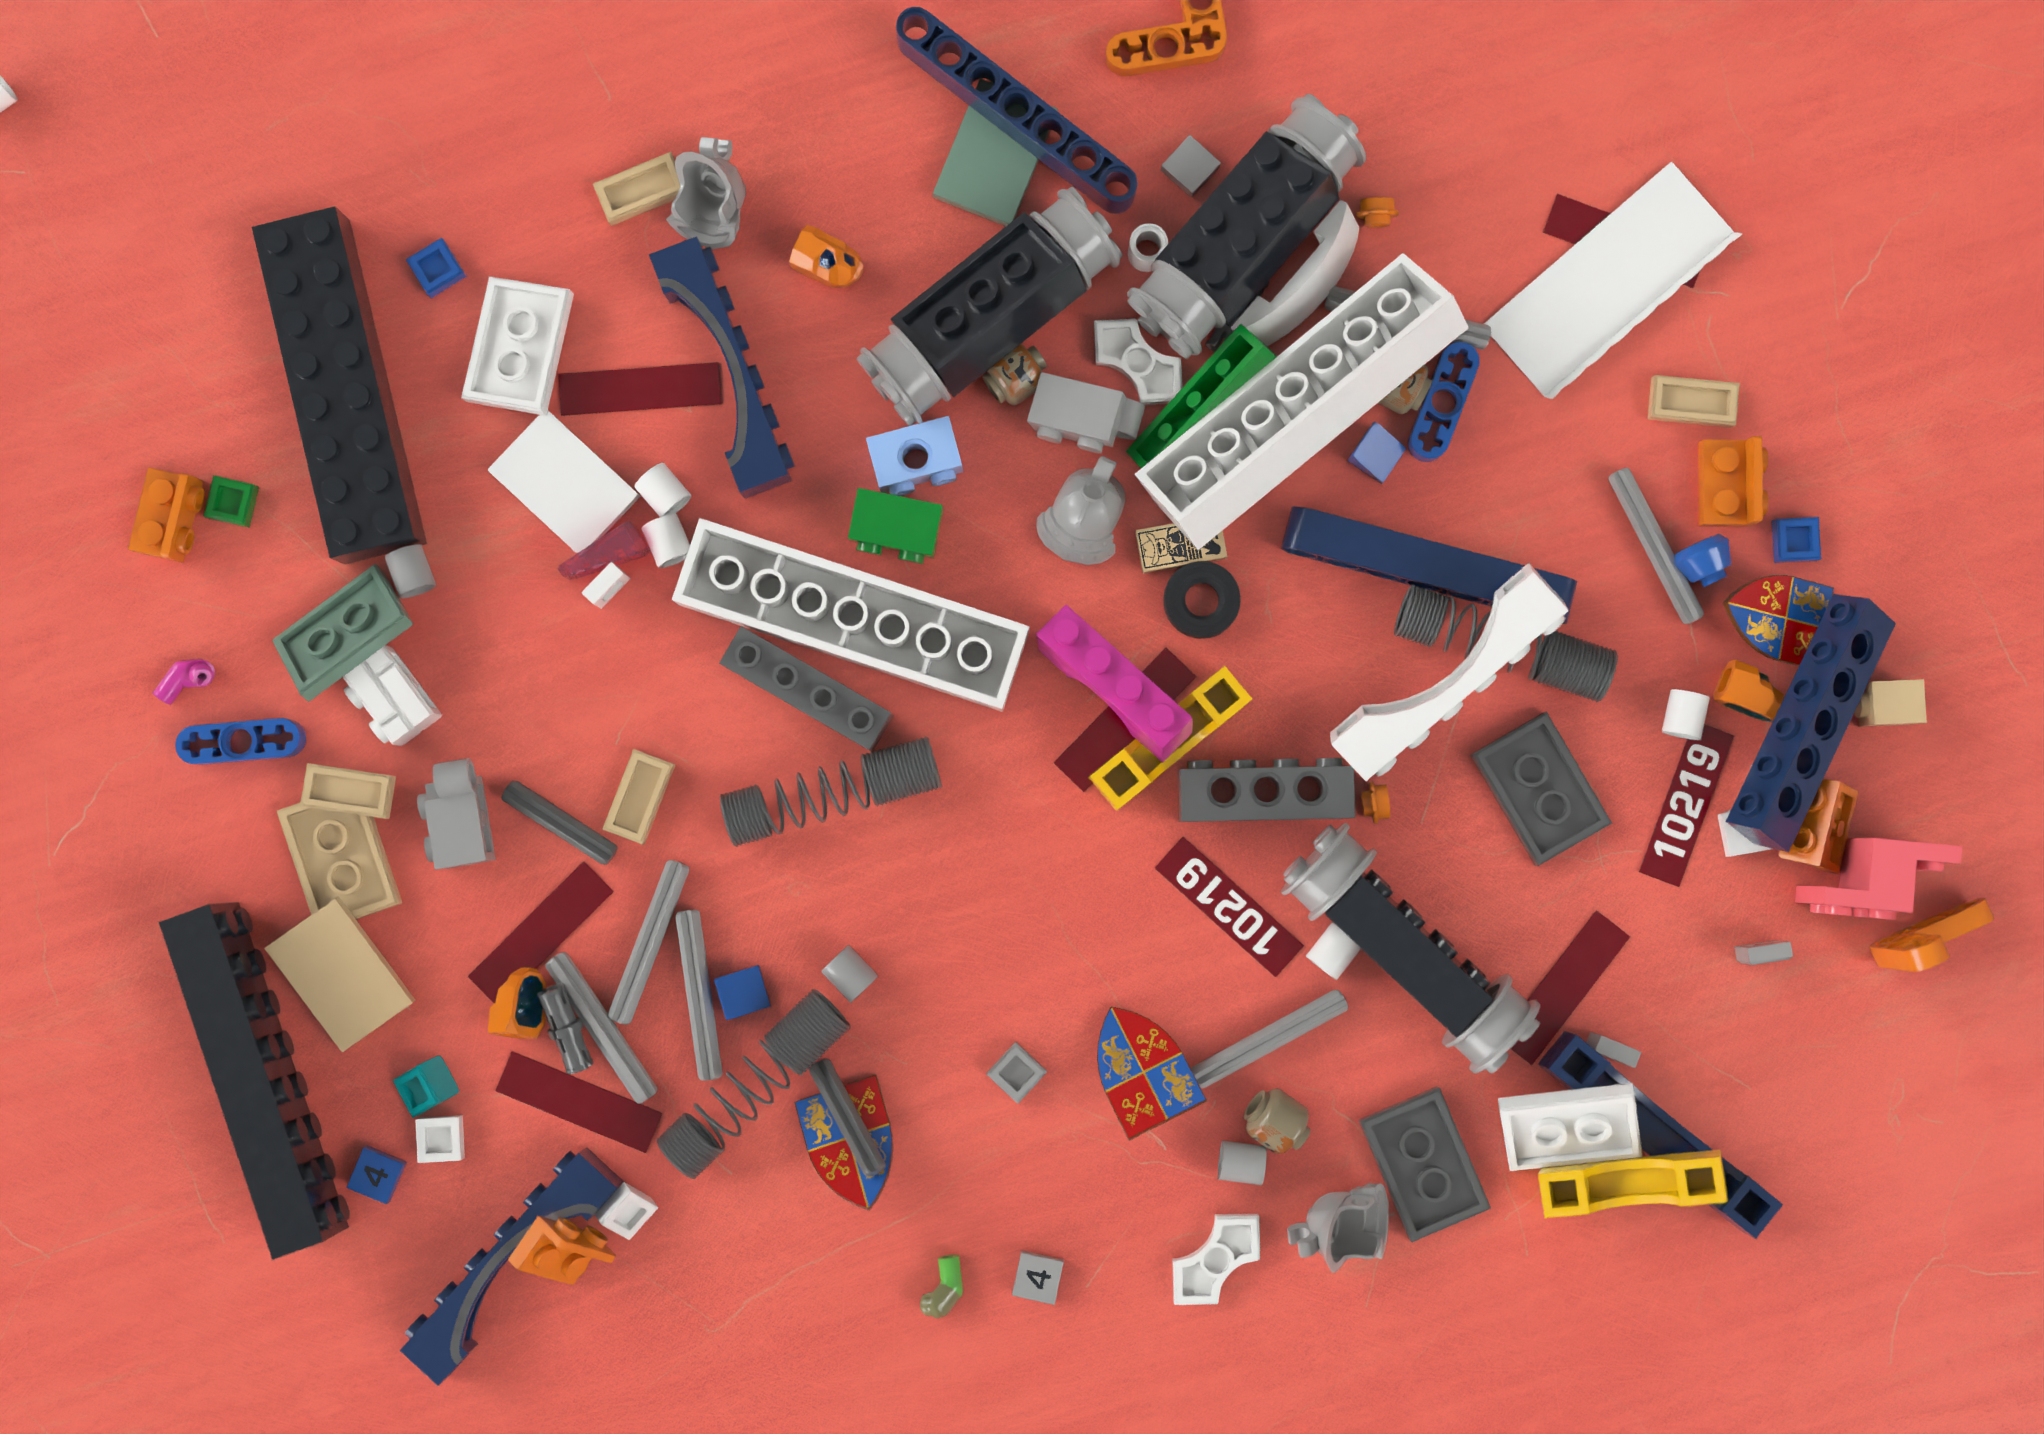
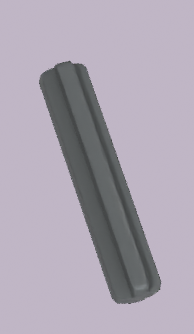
(559, 822)
(847, 1118)

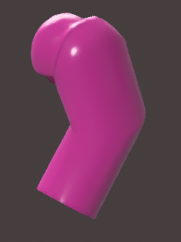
(184, 674)

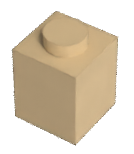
(1892, 703)

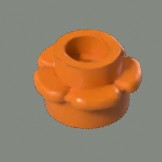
(1377, 211)
(1376, 802)

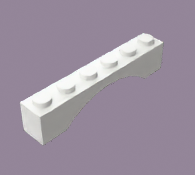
(1518, 615)

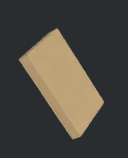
(340, 858)
(340, 974)

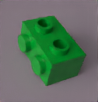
(895, 525)

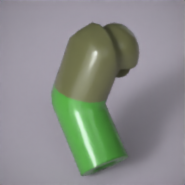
(947, 1292)

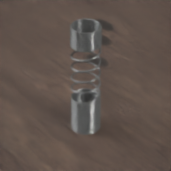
(1558, 661)
(886, 772)
(795, 1042)

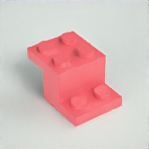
(1878, 877)

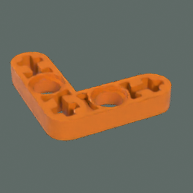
(1194, 24)
(1923, 943)

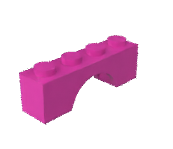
(1137, 701)

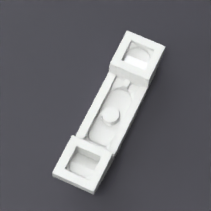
(1310, 283)

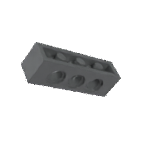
(806, 689)
(1333, 801)

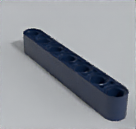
(1009, 91)
(1406, 558)

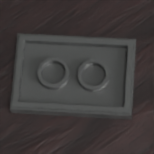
(1541, 789)
(1424, 1164)

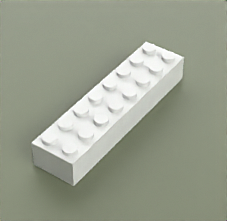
(1302, 400)
(850, 614)

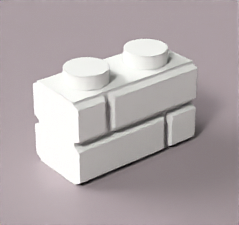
(390, 697)

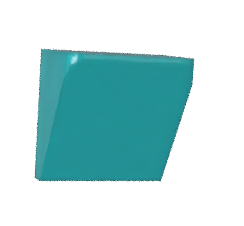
(426, 1086)

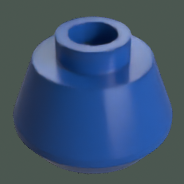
(1705, 560)

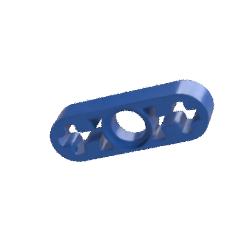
(1464, 377)
(211, 755)

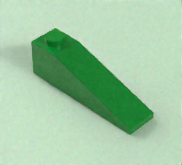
(1220, 376)

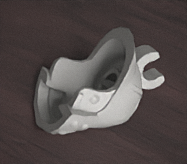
(708, 195)
(1084, 515)
(1344, 1226)

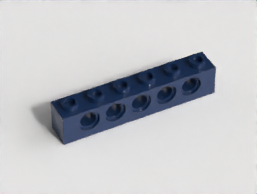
(1811, 722)

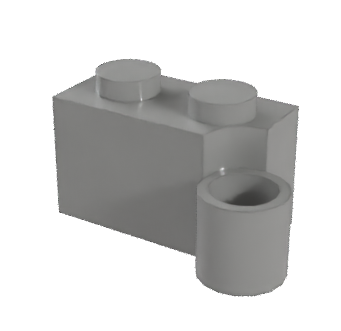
(1082, 413)
(456, 816)

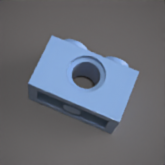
(933, 438)

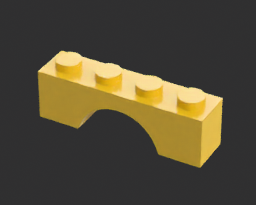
(1137, 767)
(1664, 1179)

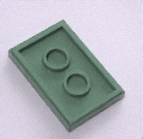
(986, 167)
(342, 632)

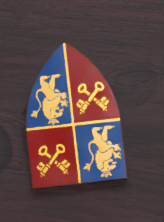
(1778, 614)
(1144, 1073)
(830, 1151)

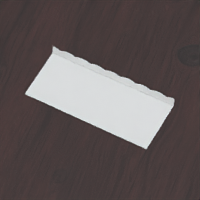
(1610, 281)

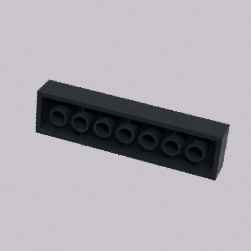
(339, 385)
(255, 1077)

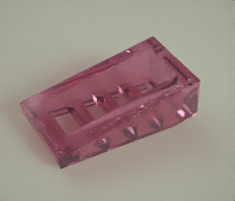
(617, 546)

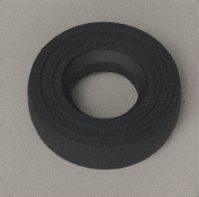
(1209, 574)

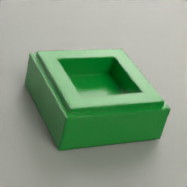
(231, 501)

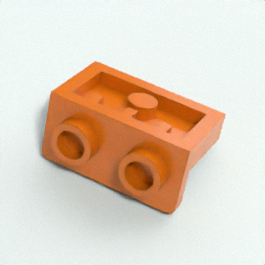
(1732, 482)
(167, 515)
(1825, 828)
(559, 1250)

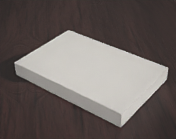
(517, 345)
(563, 482)
(1570, 1127)

